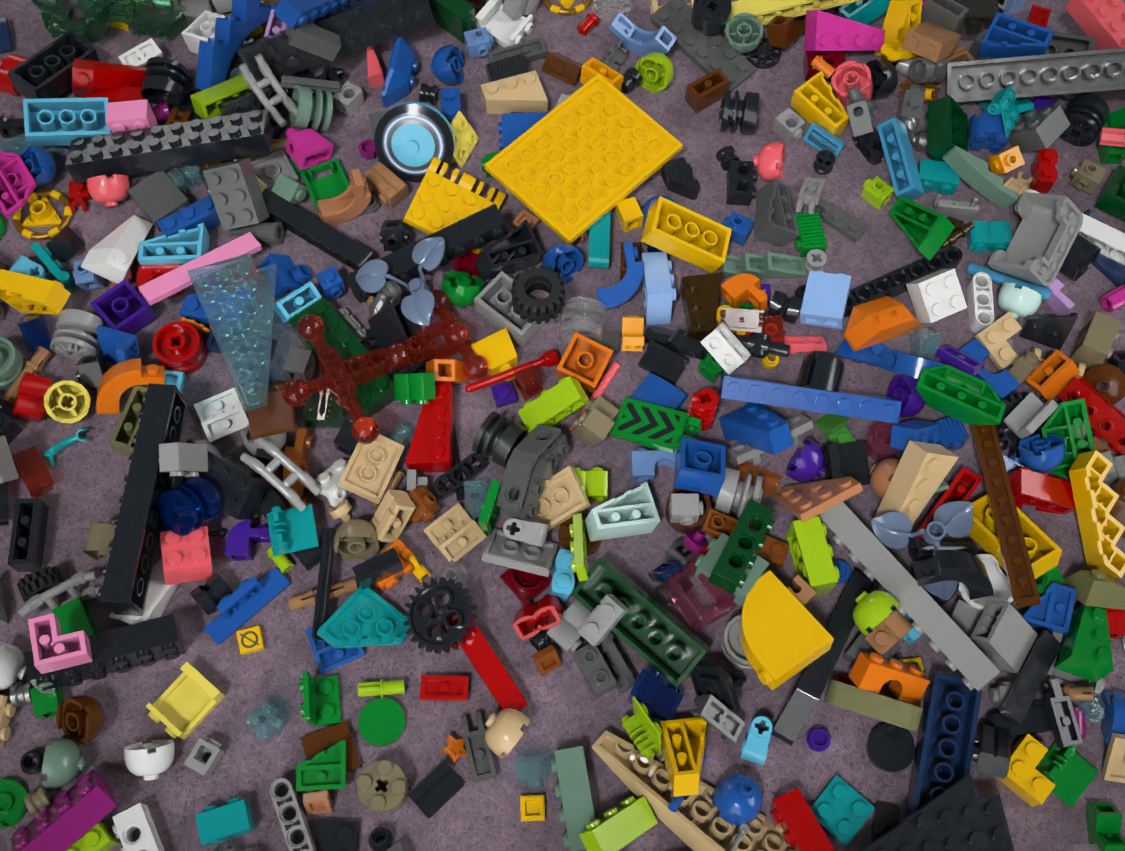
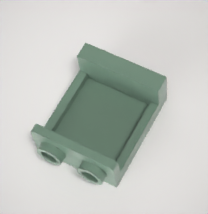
(707, 562)

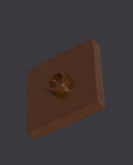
(325, 738)

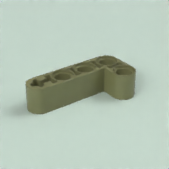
(873, 705)

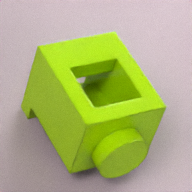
(877, 192)

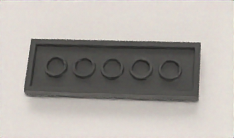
(705, 51)

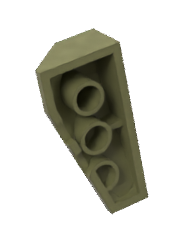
(1097, 589)

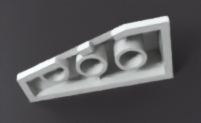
(118, 250)
(156, 601)

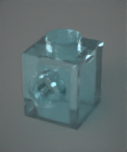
(532, 771)

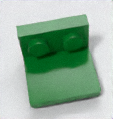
(321, 700)

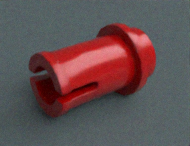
(590, 21)

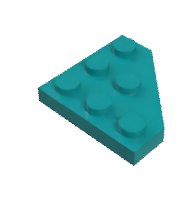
(364, 622)

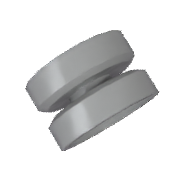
(731, 646)

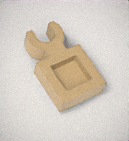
(1018, 184)

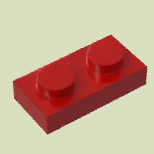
(444, 688)

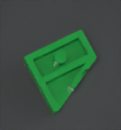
(324, 770)

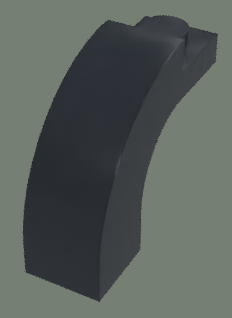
(955, 566)

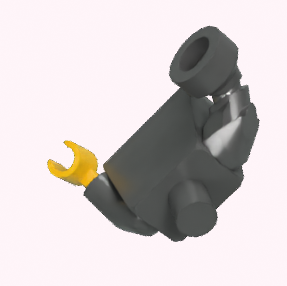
(910, 112)

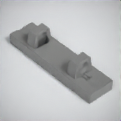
(741, 454)

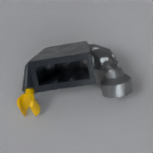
(388, 324)

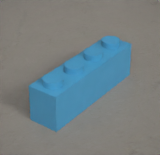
(900, 159)

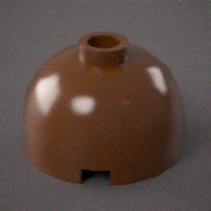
(80, 718)

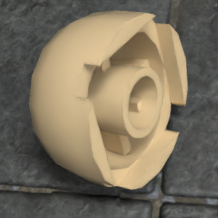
(504, 730)

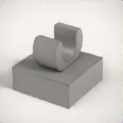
(414, 481)

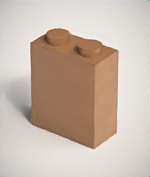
(931, 41)

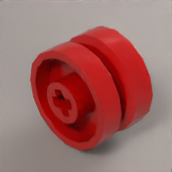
(180, 347)

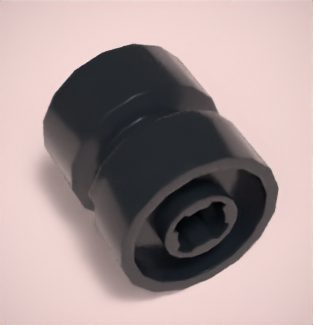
(785, 306)
(211, 593)

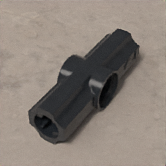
(676, 341)

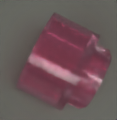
(875, 448)

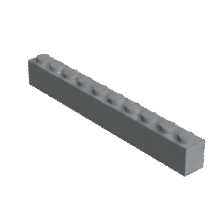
(914, 600)

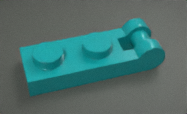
(54, 267)

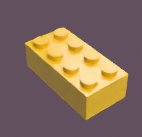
(686, 235)
(1042, 551)

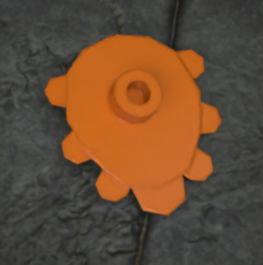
(199, 327)

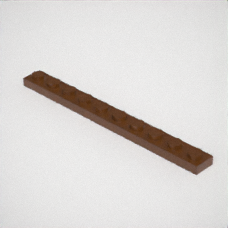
(1005, 517)

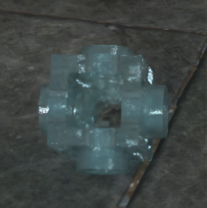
(271, 727)

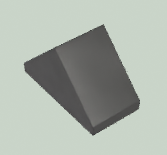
(680, 553)

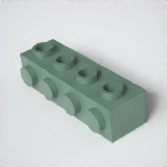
(575, 794)

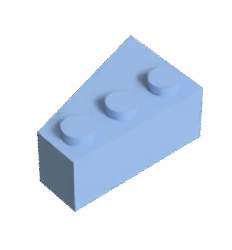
(658, 288)

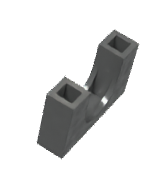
(314, 40)

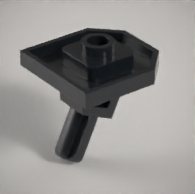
(714, 680)

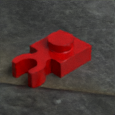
(78, 195)

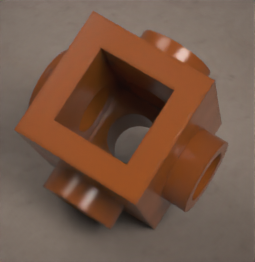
(425, 505)

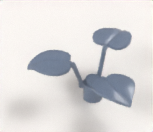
(421, 303)
(950, 518)

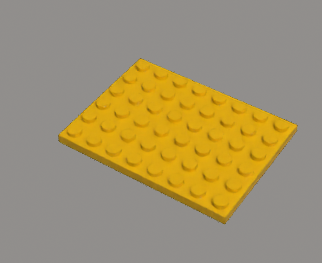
(583, 158)

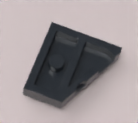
(1048, 329)
(337, 835)

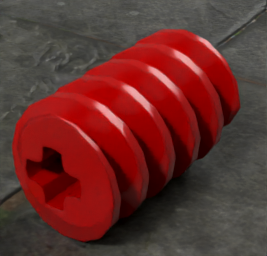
(704, 406)

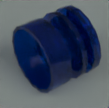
(189, 506)

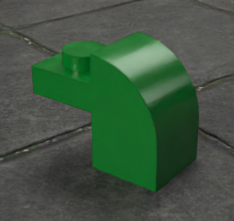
(1104, 826)

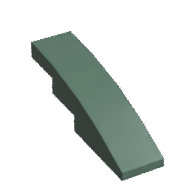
(976, 174)
(764, 267)

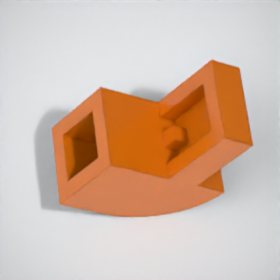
(743, 288)

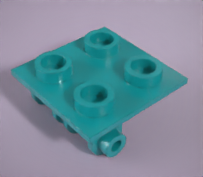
(1004, 104)
(292, 530)

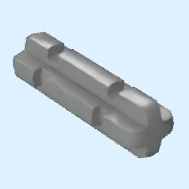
(352, 323)

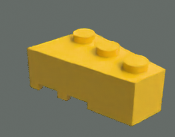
(899, 18)
(818, 104)
(32, 294)
(684, 753)

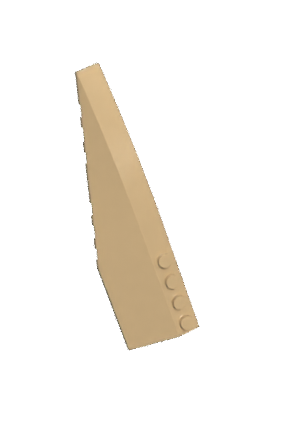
(696, 819)

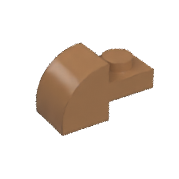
(888, 632)

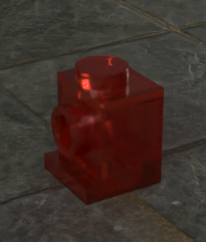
(528, 382)

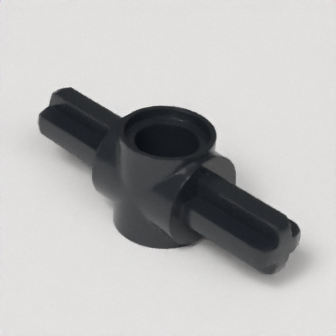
(760, 345)

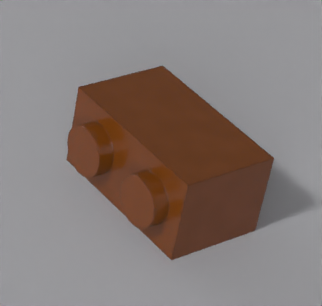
(706, 90)

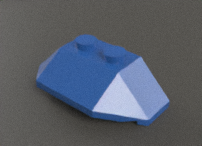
(400, 73)

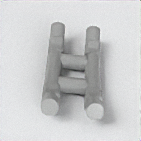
(269, 79)
(283, 487)
(69, 585)

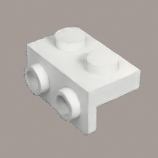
(329, 480)

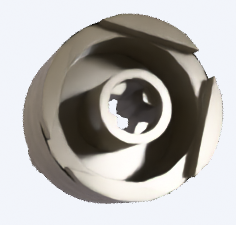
(98, 540)
(370, 781)

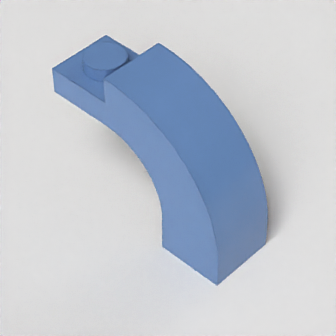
(639, 40)

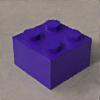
(124, 308)

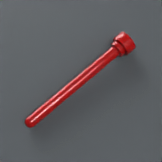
(547, 359)

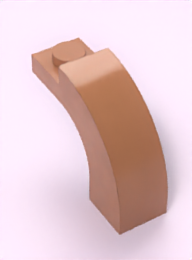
(346, 205)

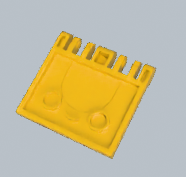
(443, 202)

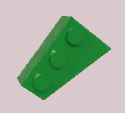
(1087, 645)

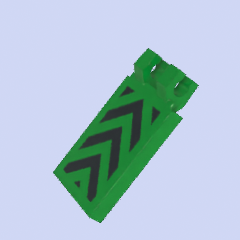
(653, 425)

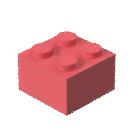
(186, 556)

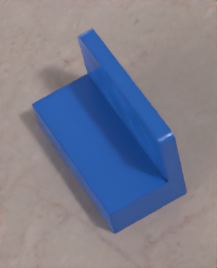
(284, 275)

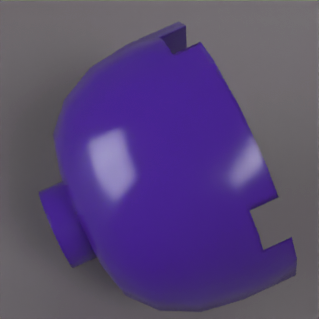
(904, 390)
(806, 462)

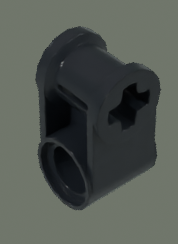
(870, 147)

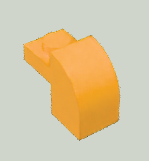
(632, 333)

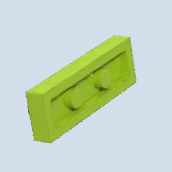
(579, 547)

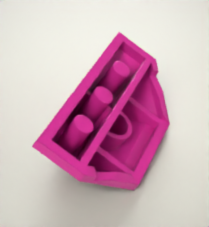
(15, 183)

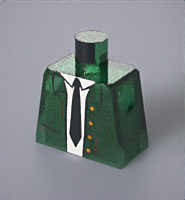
(322, 411)

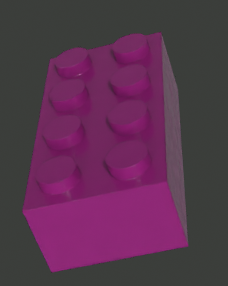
(67, 817)

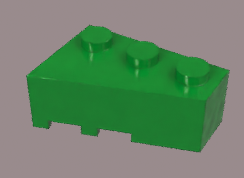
(922, 225)

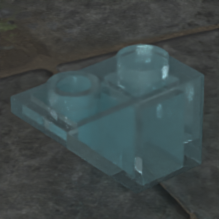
(925, 343)

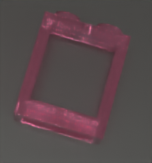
(694, 619)

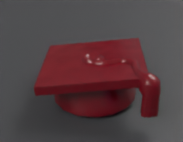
(525, 584)

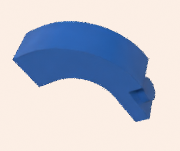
(619, 294)
(905, 363)

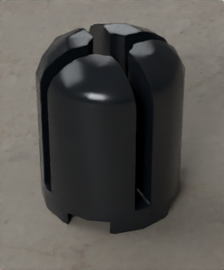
(821, 371)

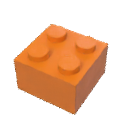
(584, 361)

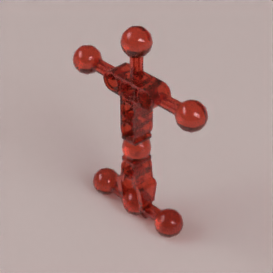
(396, 356)

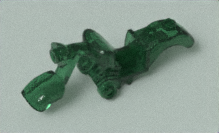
(99, 13)

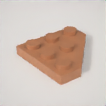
(813, 498)

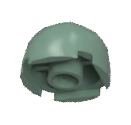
(744, 32)
(61, 762)

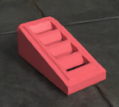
(375, 73)

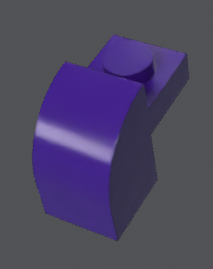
(242, 538)

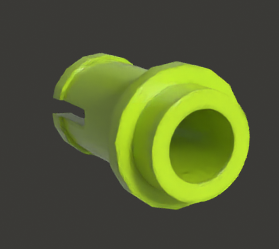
(281, 561)

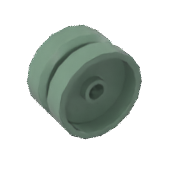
(11, 363)

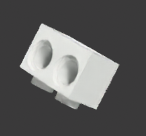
(725, 348)

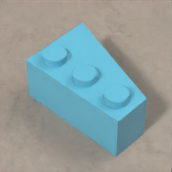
(175, 248)

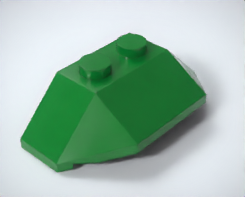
(960, 395)
(1072, 423)

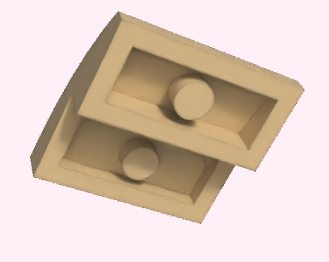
(454, 533)

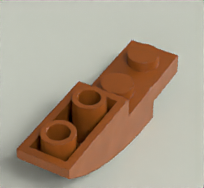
(299, 456)
(772, 550)

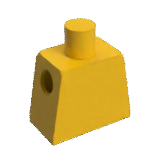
(498, 352)

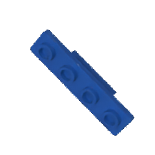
(245, 603)

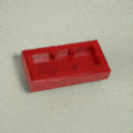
(1039, 16)

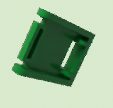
(327, 186)

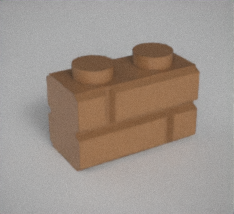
(386, 185)

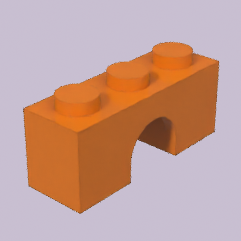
(873, 671)

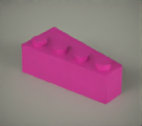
(837, 33)

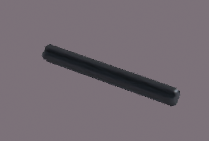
(324, 581)

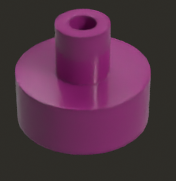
(694, 540)

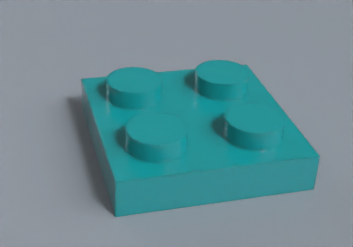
(841, 810)

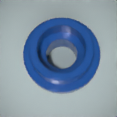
(301, 273)

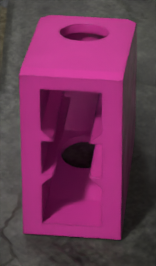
(307, 148)

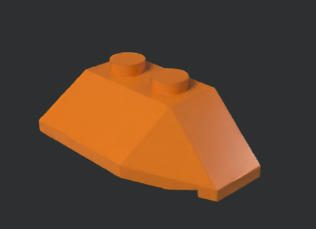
(878, 322)

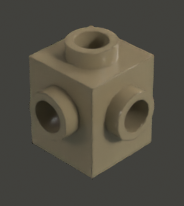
(1087, 176)

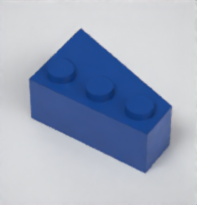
(1014, 38)

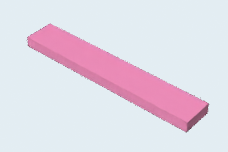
(179, 279)

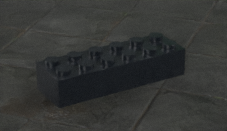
(115, 652)

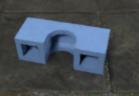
(645, 462)

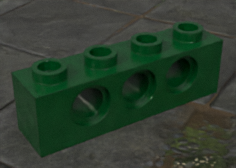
(725, 575)

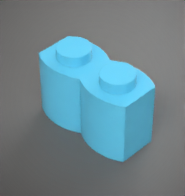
(563, 577)

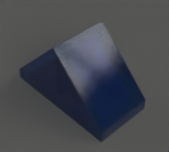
(35, 331)

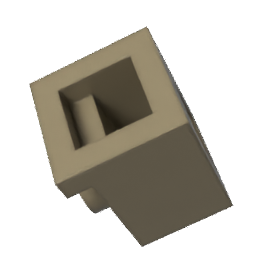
(1024, 366)

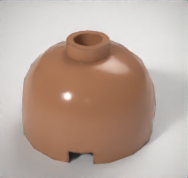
(882, 474)

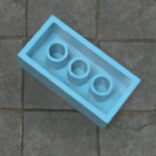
(64, 119)

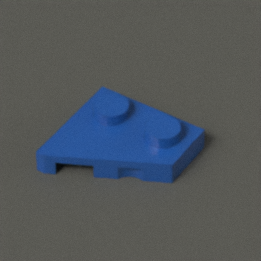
(870, 355)
(1054, 609)

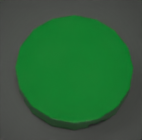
(382, 722)
(11, 802)

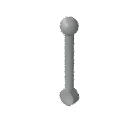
(743, 830)

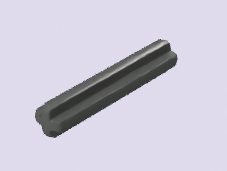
(291, 82)

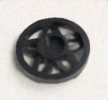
(763, 54)

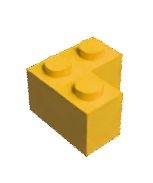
(1022, 775)

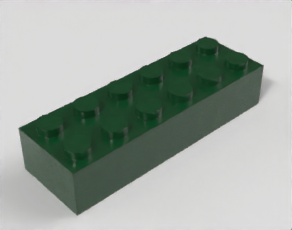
(370, 395)
(646, 625)

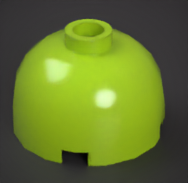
(655, 68)
(873, 609)

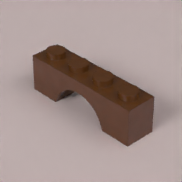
(785, 30)

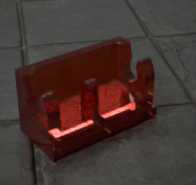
(33, 472)

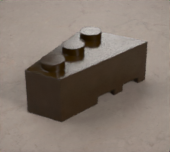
(700, 303)

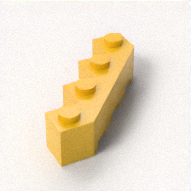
(1093, 503)

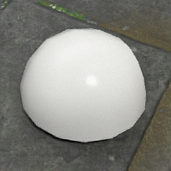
(998, 580)

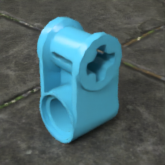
(26, 266)
(756, 745)

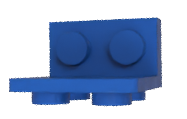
(117, 345)

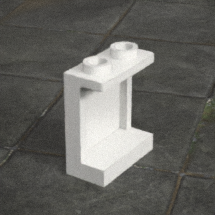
(504, 30)

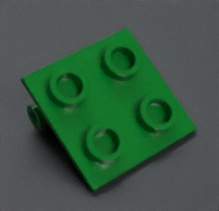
(1067, 772)

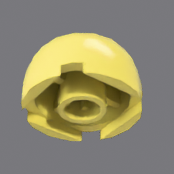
(67, 401)

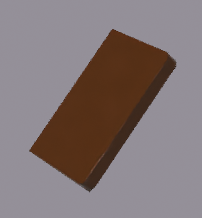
(562, 68)

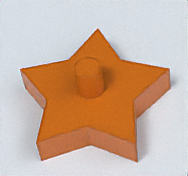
(454, 748)

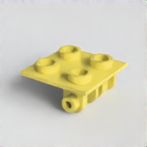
(464, 139)

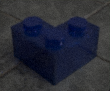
(659, 699)

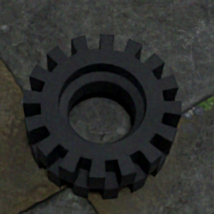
(39, 582)

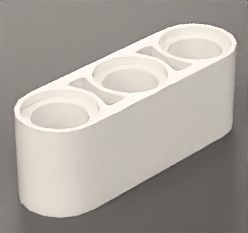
(983, 295)

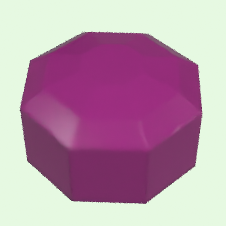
(367, 149)

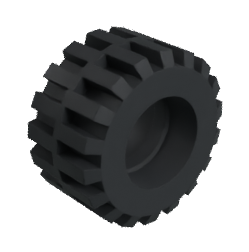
(533, 280)

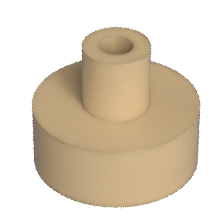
(341, 510)

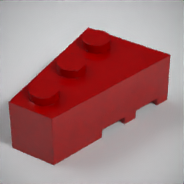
(1041, 491)

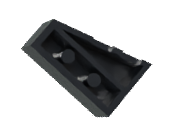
(510, 253)

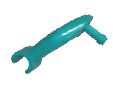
(56, 448)

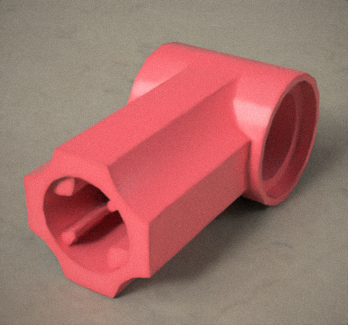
(1112, 137)

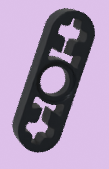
(454, 483)

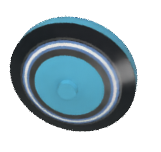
(410, 139)

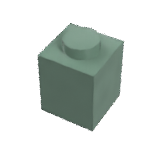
(289, 189)

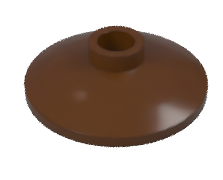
(1112, 376)

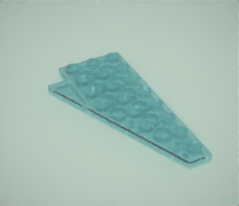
(241, 317)

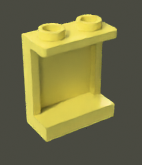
(185, 703)

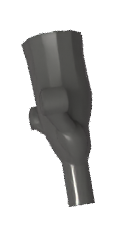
(263, 232)

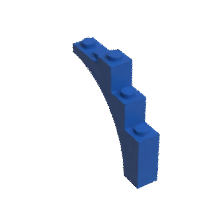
(218, 52)

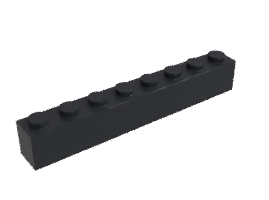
(459, 238)

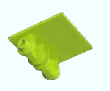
(643, 730)

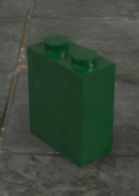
(454, 16)

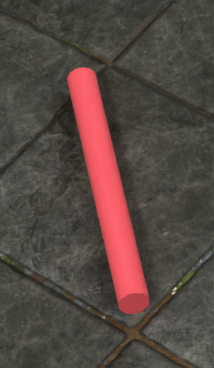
(604, 383)

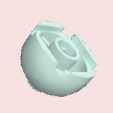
(1018, 301)

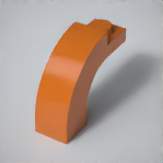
(122, 377)

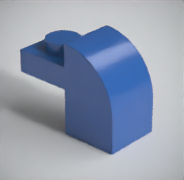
(1115, 713)

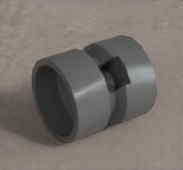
(926, 71)

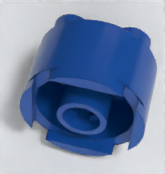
(987, 132)

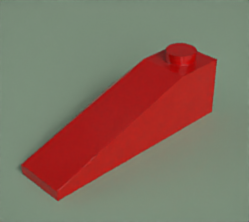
(100, 76)

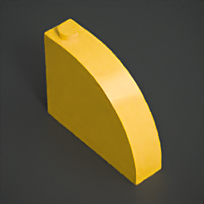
(779, 632)

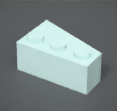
(624, 516)

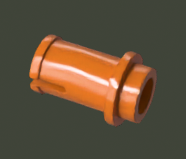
(820, 64)

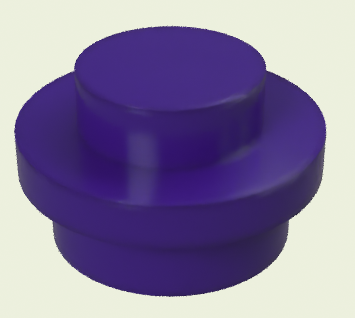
(818, 739)

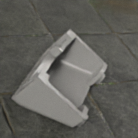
(1041, 238)

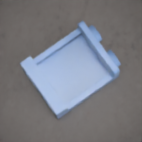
(825, 299)

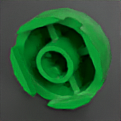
(461, 288)

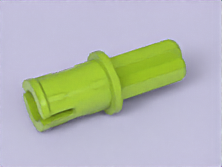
(381, 688)

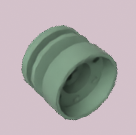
(313, 109)

